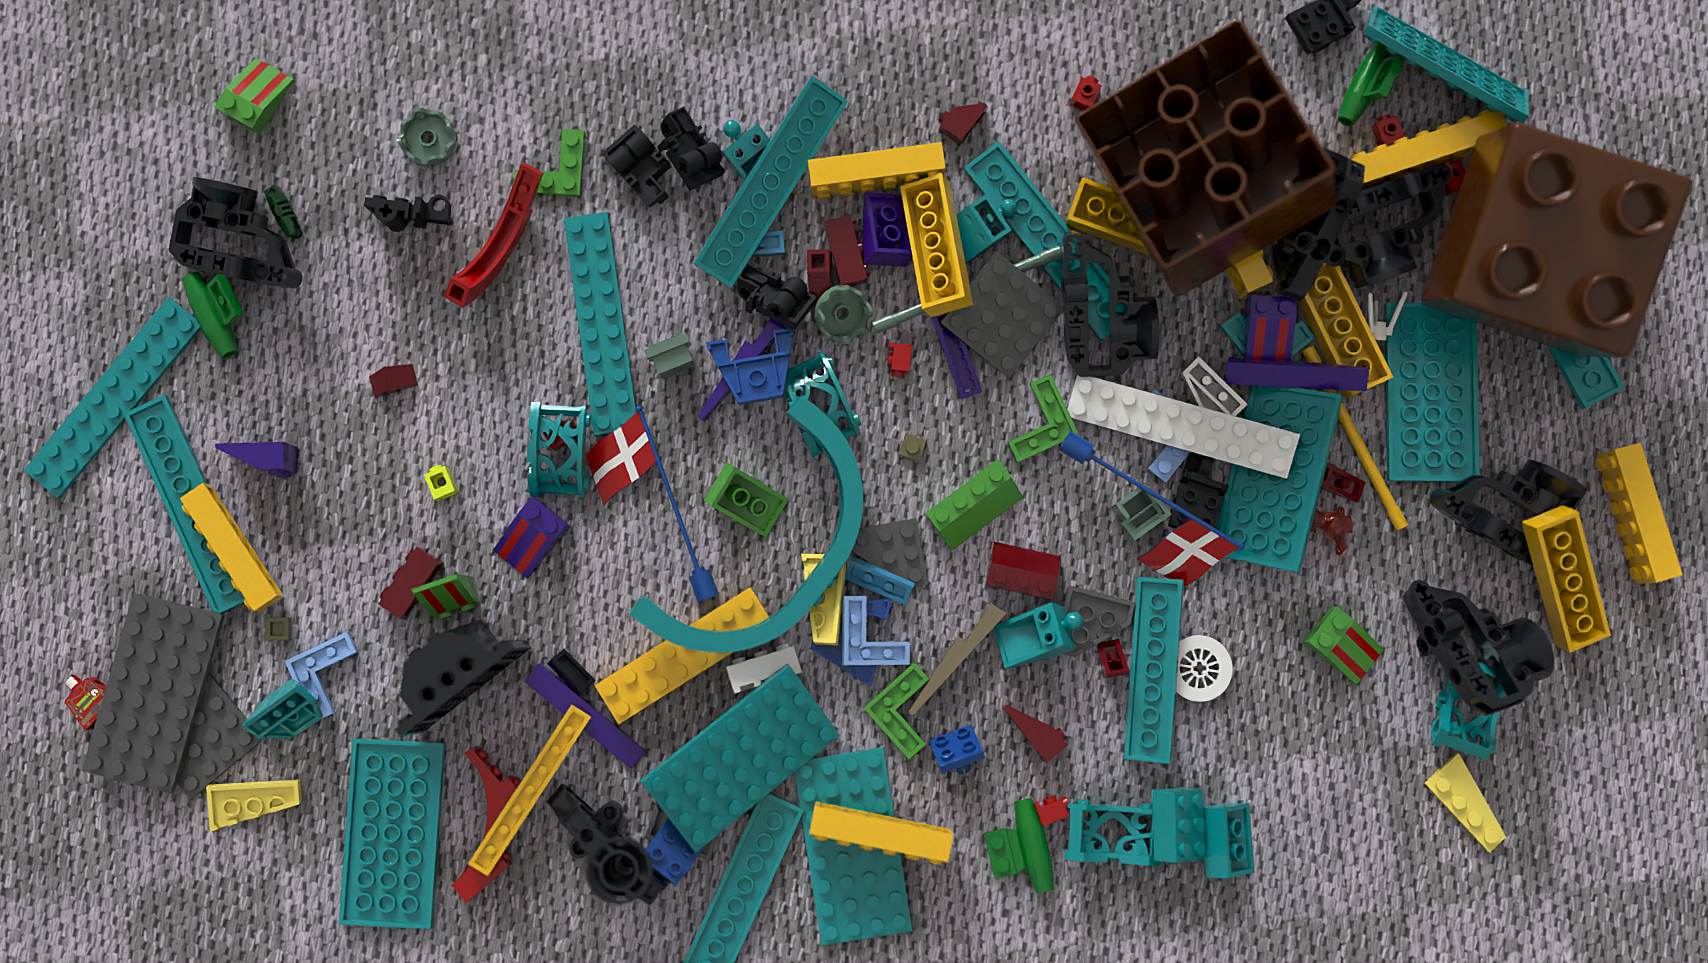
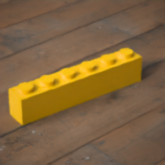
(231, 547)

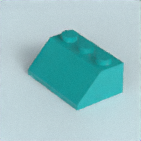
(1228, 841)

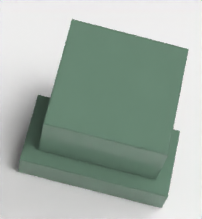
(671, 355)
(1140, 512)

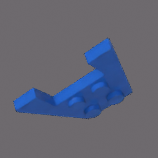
(755, 377)
(833, 653)

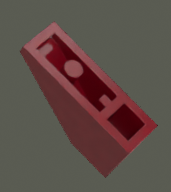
(1342, 483)
(1041, 736)

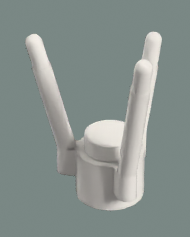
(1377, 328)

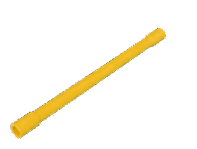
(1393, 511)

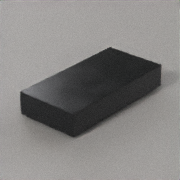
(571, 672)

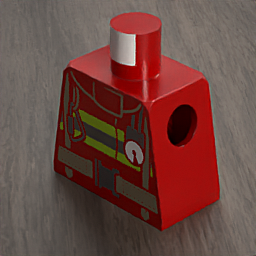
(85, 699)

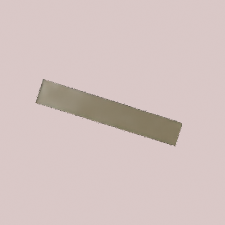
(957, 653)

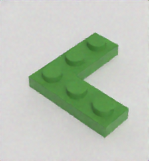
(569, 178)
(1056, 415)
(884, 711)

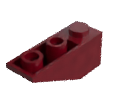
(819, 273)

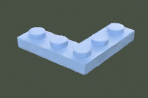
(1168, 459)
(854, 645)
(306, 665)

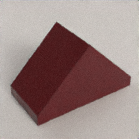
(393, 379)
(1112, 659)

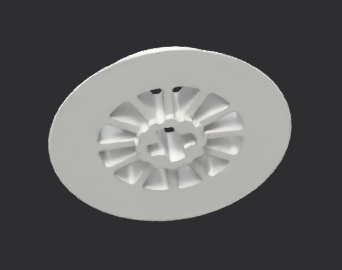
(1223, 663)

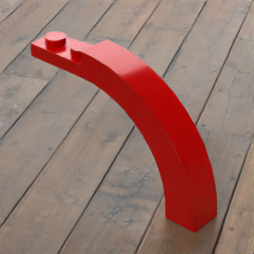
(484, 268)

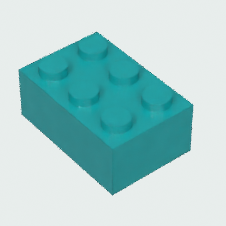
(1178, 824)

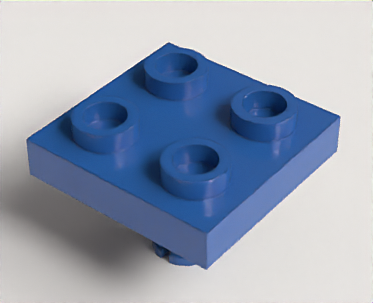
(957, 750)
(671, 853)

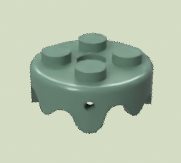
(417, 126)
(852, 322)

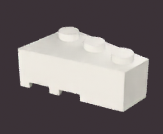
(1210, 390)
(755, 671)

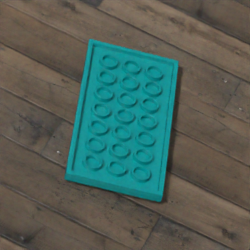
(1448, 64)
(1431, 396)
(1276, 512)
(740, 758)
(392, 833)
(853, 888)

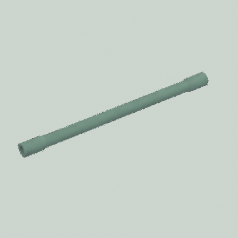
(891, 320)

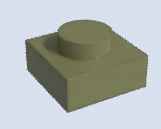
(912, 447)
(278, 629)

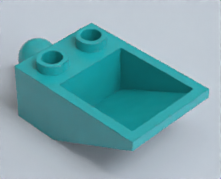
(744, 142)
(976, 230)
(1037, 635)

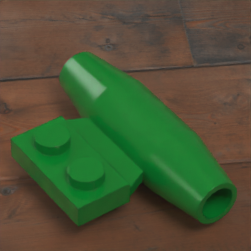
(1369, 83)
(214, 310)
(1020, 848)

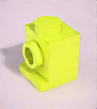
(432, 479)

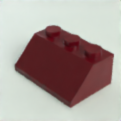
(1023, 571)

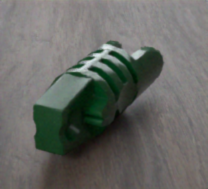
(283, 212)

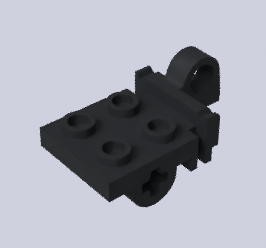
(1321, 23)
(688, 150)
(639, 164)
(398, 212)
(775, 298)
(1198, 493)

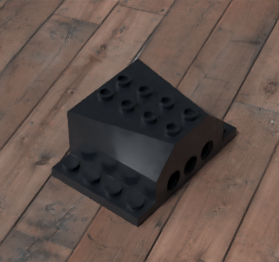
(451, 671)

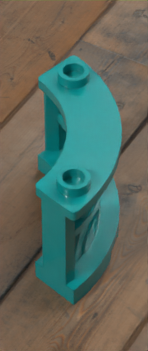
(794, 385)
(538, 477)
(1444, 726)
(1087, 853)

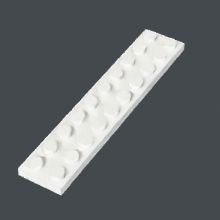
(1183, 425)

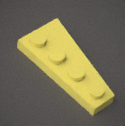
(827, 614)
(1462, 797)
(243, 801)

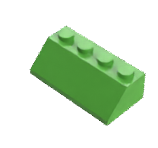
(974, 504)

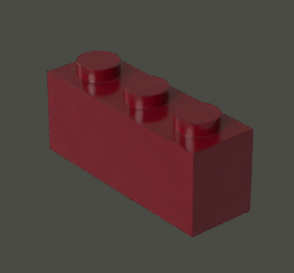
(846, 251)
(416, 572)

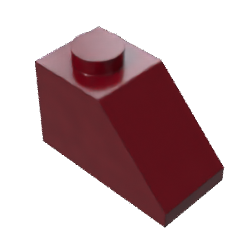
(961, 121)

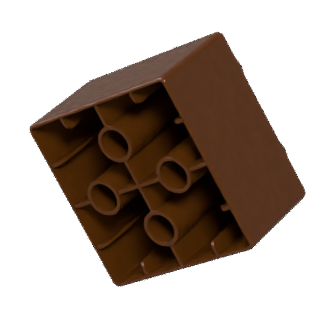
(1209, 157)
(1556, 241)

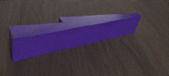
(747, 350)
(957, 359)
(1296, 374)
(598, 726)

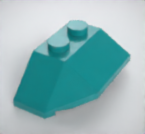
(284, 713)

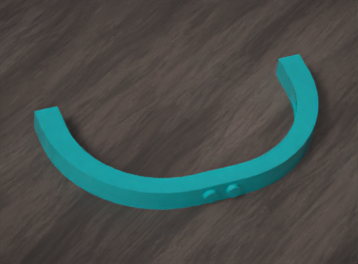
(849, 481)

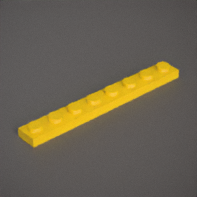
(529, 790)

